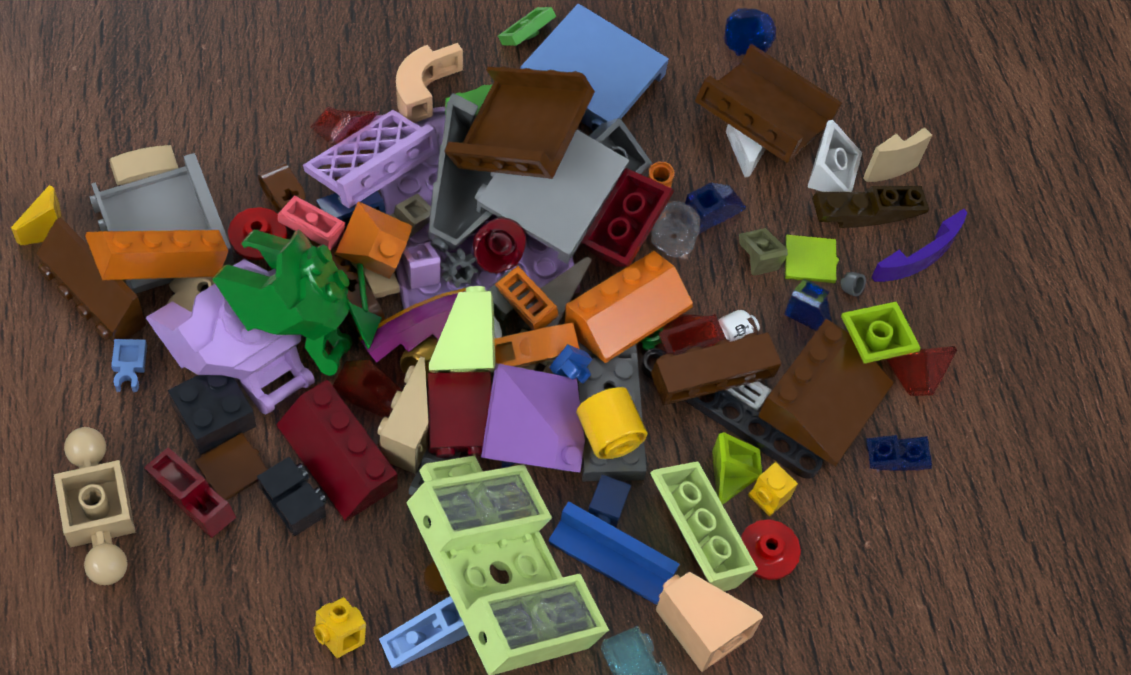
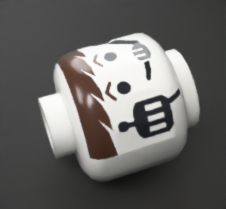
(738, 325)

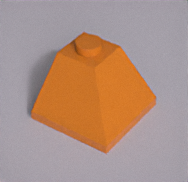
(374, 240)

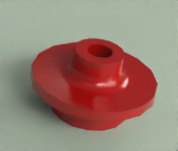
(249, 220)
(772, 563)

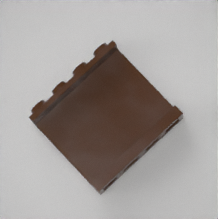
(769, 104)

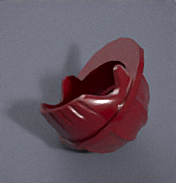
(499, 245)

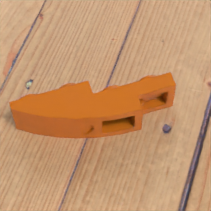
(534, 345)

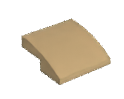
(897, 156)

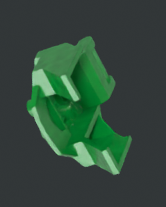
(300, 299)

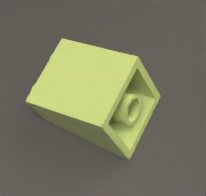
(468, 335)

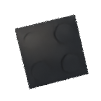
(212, 410)

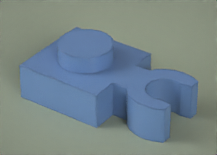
(128, 358)

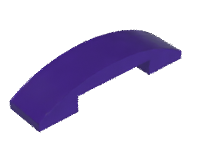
(899, 266)

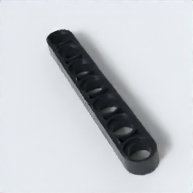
(740, 425)

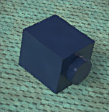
(609, 500)

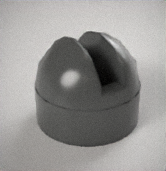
(853, 283)

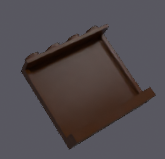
(524, 122)

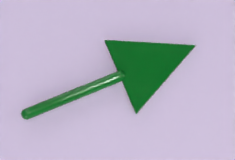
(365, 320)

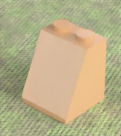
(705, 618)

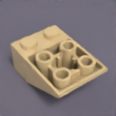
(406, 430)

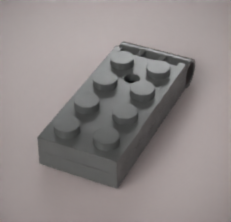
(618, 372)

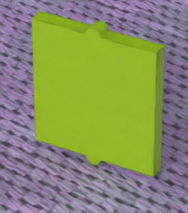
(811, 258)

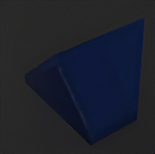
(809, 305)

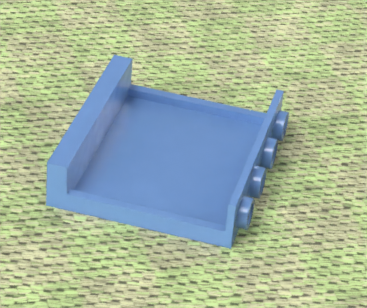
(609, 58)

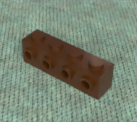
(715, 368)

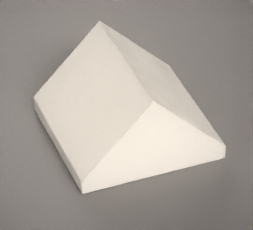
(835, 161)

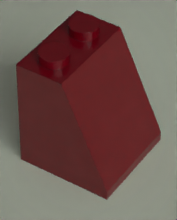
(457, 412)

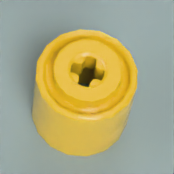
(611, 423)

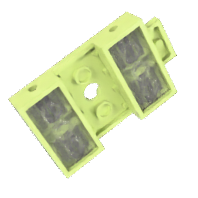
(496, 520)

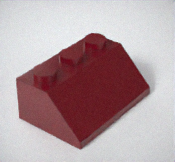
(626, 218)

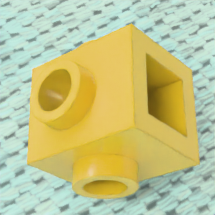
(340, 627)

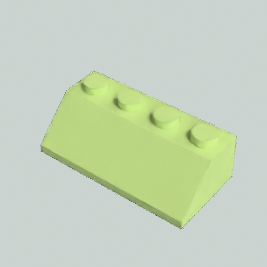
(705, 525)

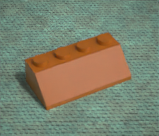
(157, 253)
(628, 306)

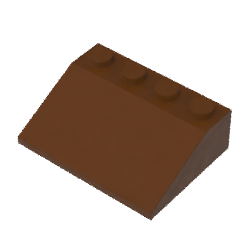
(826, 394)

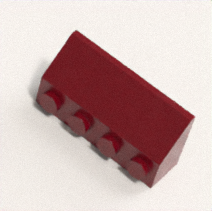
(337, 451)

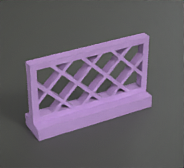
(378, 168)

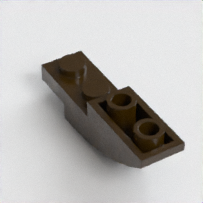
(872, 207)

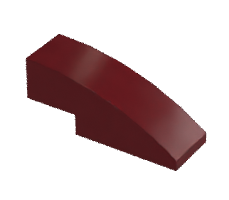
(190, 492)

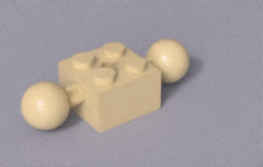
(89, 522)

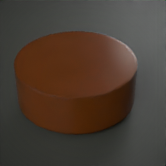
(434, 581)

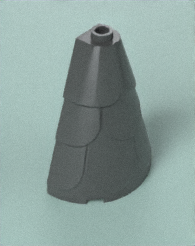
(454, 192)

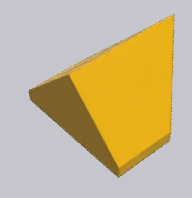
(38, 218)

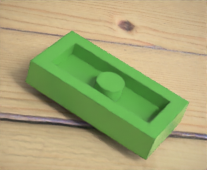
(527, 26)

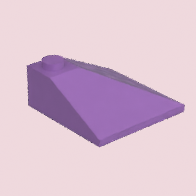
(534, 420)

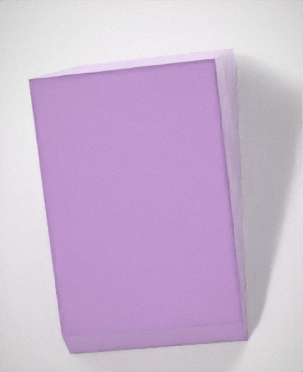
(421, 265)

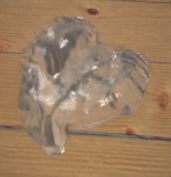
(679, 220)

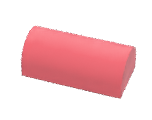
(312, 222)

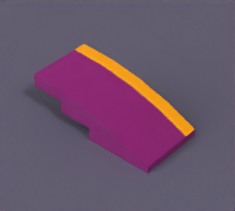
(412, 325)

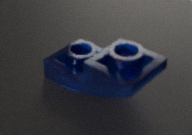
(899, 454)

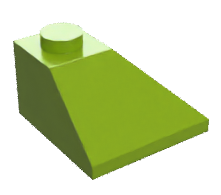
(880, 332)

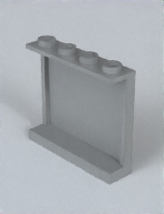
(160, 203)
(561, 207)

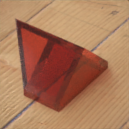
(339, 124)
(691, 332)
(922, 370)

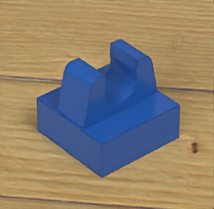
(572, 364)

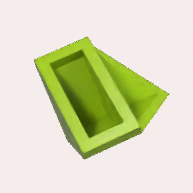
(734, 465)

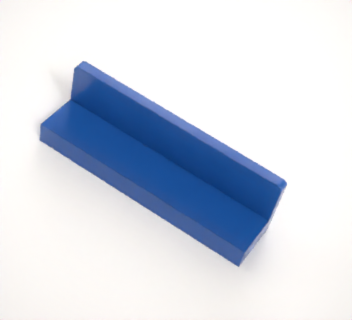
(612, 553)

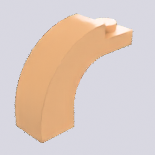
(418, 72)

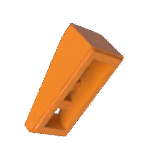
(549, 310)

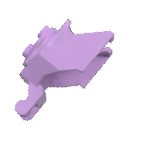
(217, 343)

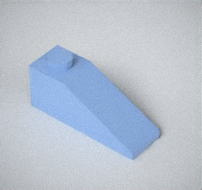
(424, 634)

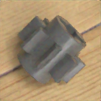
(455, 259)

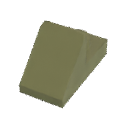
(764, 250)

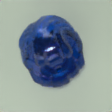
(747, 28)

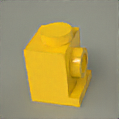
(773, 489)

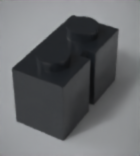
(292, 496)

